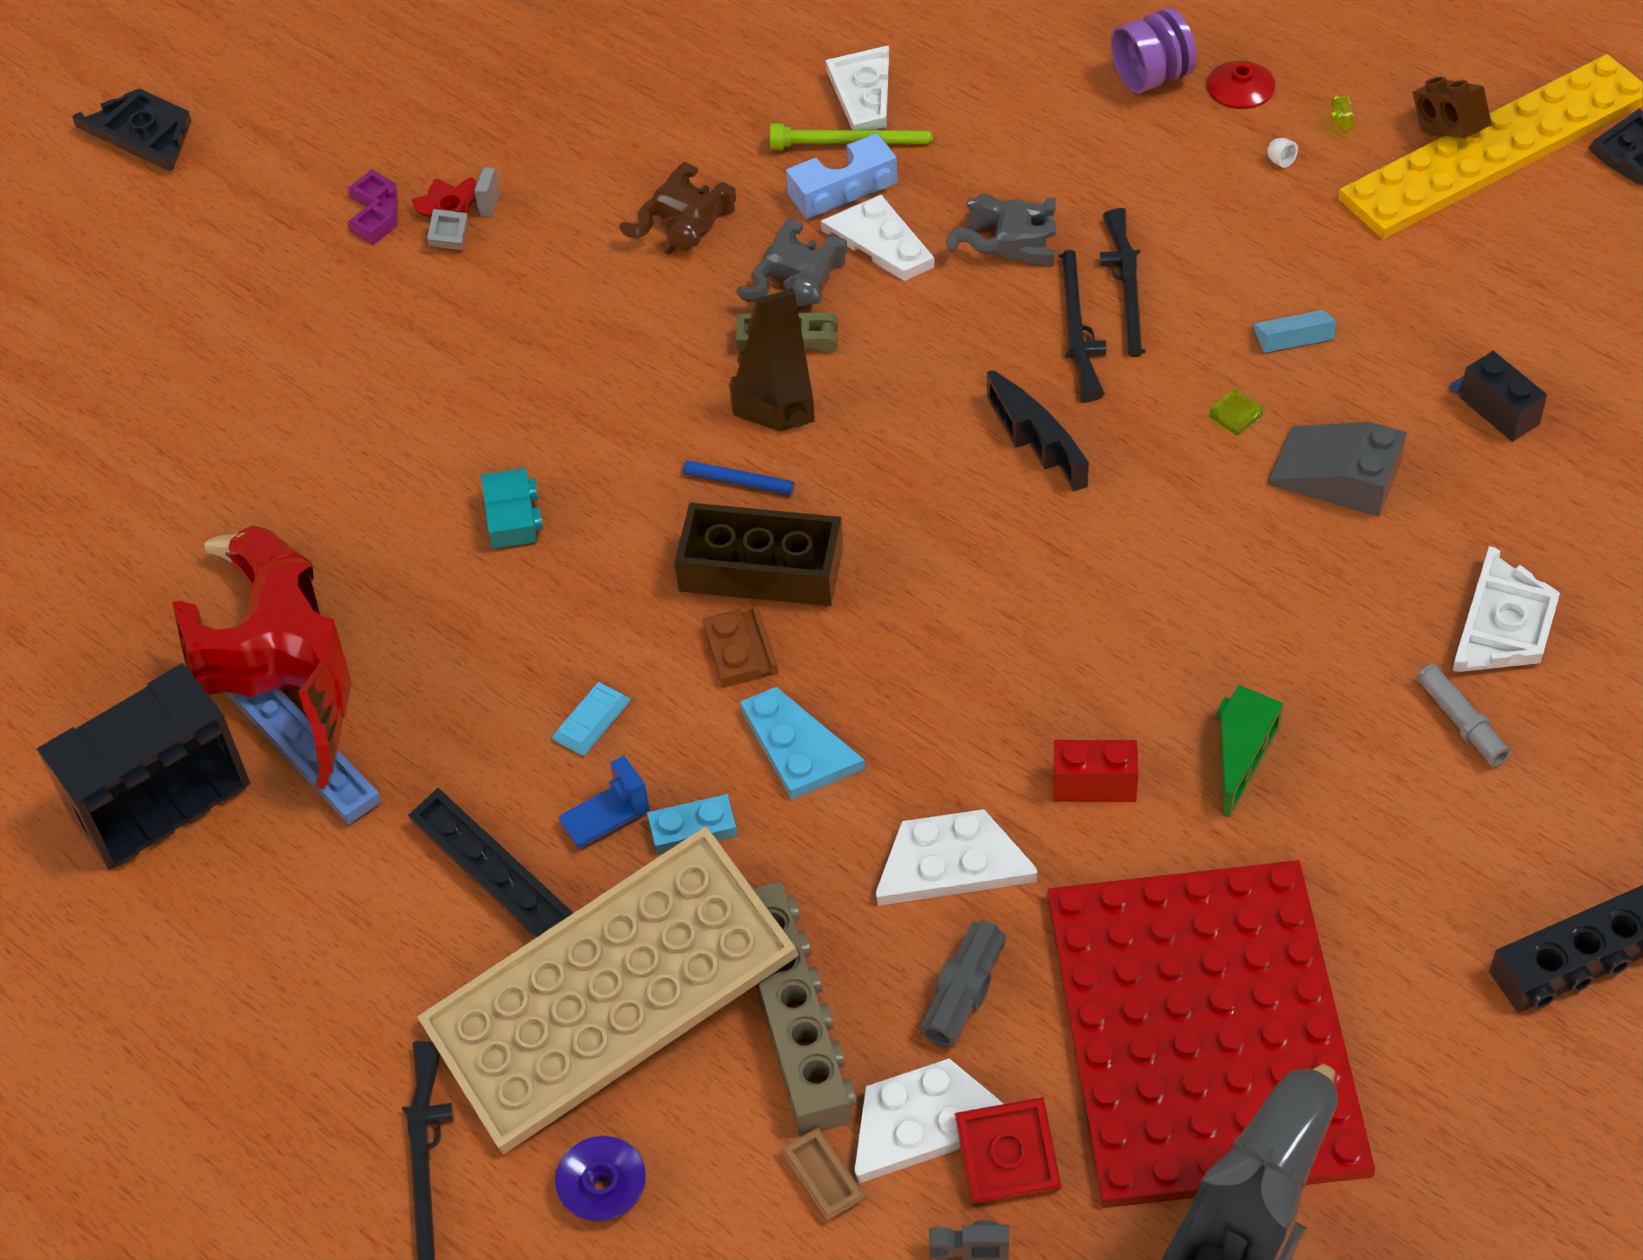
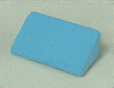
(1295, 331)

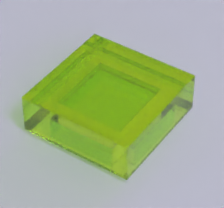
(1236, 412)

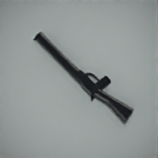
(1126, 258)
(1078, 348)
(419, 1116)

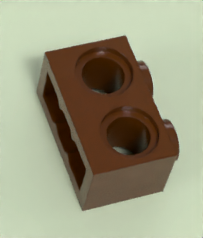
(1451, 107)

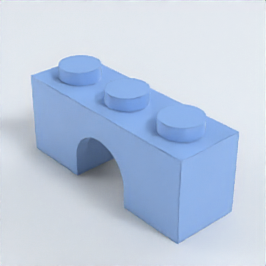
(821, 189)

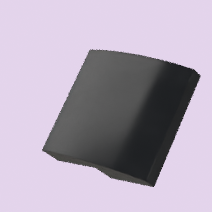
(1623, 147)

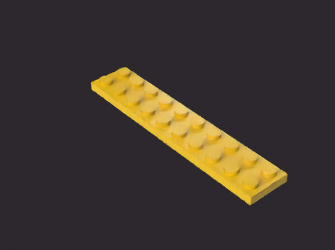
(1518, 136)

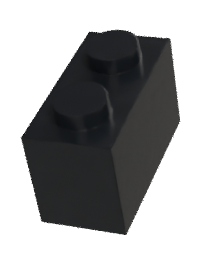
(1503, 395)

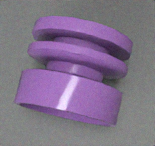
(1153, 50)

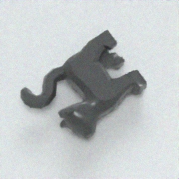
(1019, 233)
(796, 265)

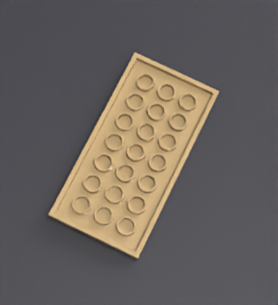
(606, 988)

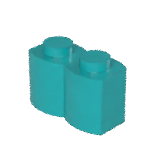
(510, 508)

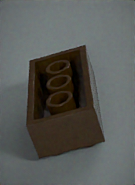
(759, 554)

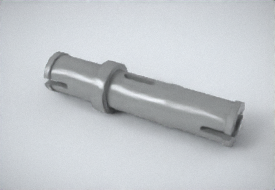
(1473, 726)

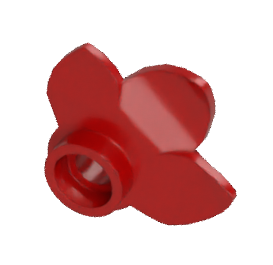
(446, 197)

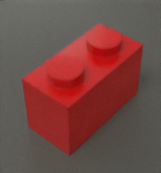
(1095, 771)

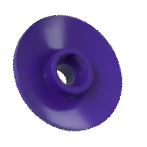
(596, 1161)

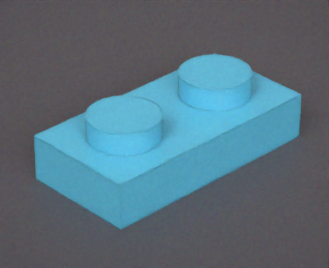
(679, 822)

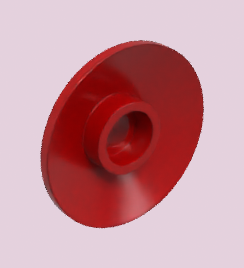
(1241, 84)

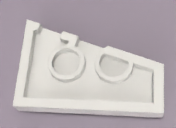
(862, 86)
(883, 235)

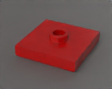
(1007, 1150)

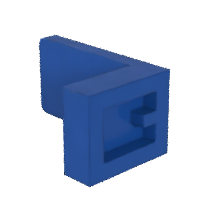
(610, 809)

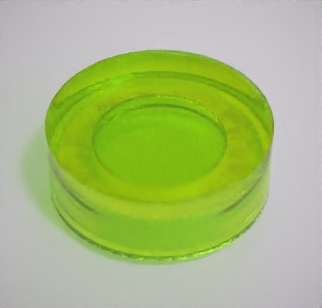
(1342, 113)

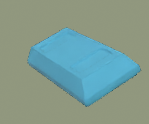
(591, 719)

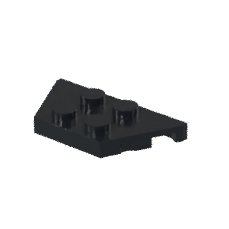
(140, 126)

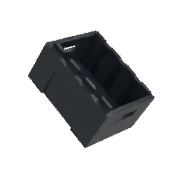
(145, 766)

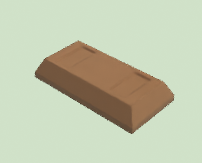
(822, 1174)

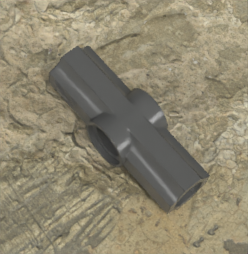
(963, 984)

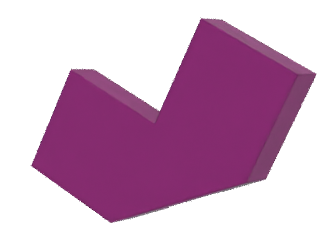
(381, 204)

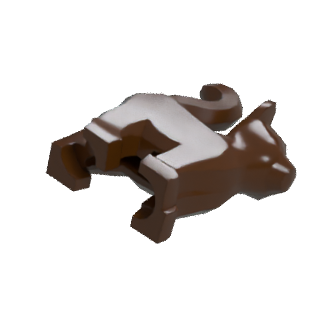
(684, 209)

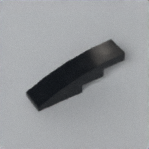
(1032, 424)

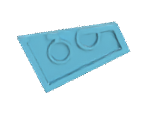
(797, 744)

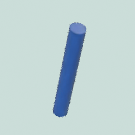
(738, 477)

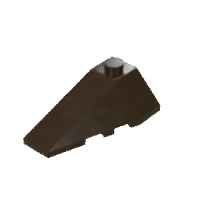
(773, 368)

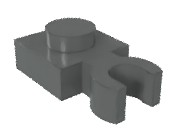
(975, 1242)

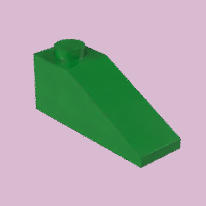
(1245, 733)

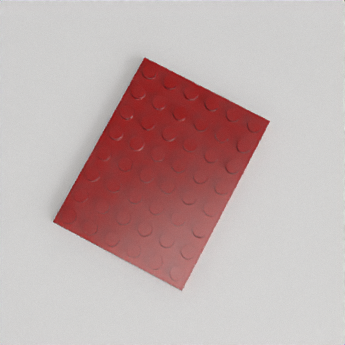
(1187, 1017)

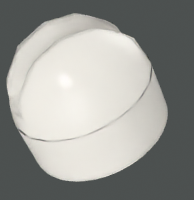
(1282, 152)

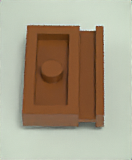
(739, 646)

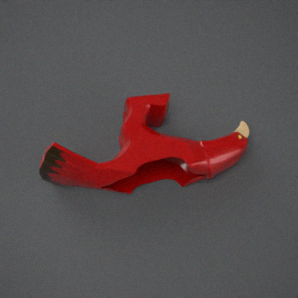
(278, 641)

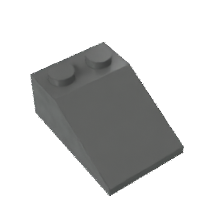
(1341, 463)

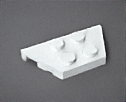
(1506, 618)
(951, 858)
(914, 1118)

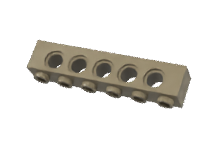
(813, 1105)

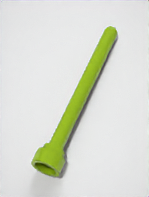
(783, 136)

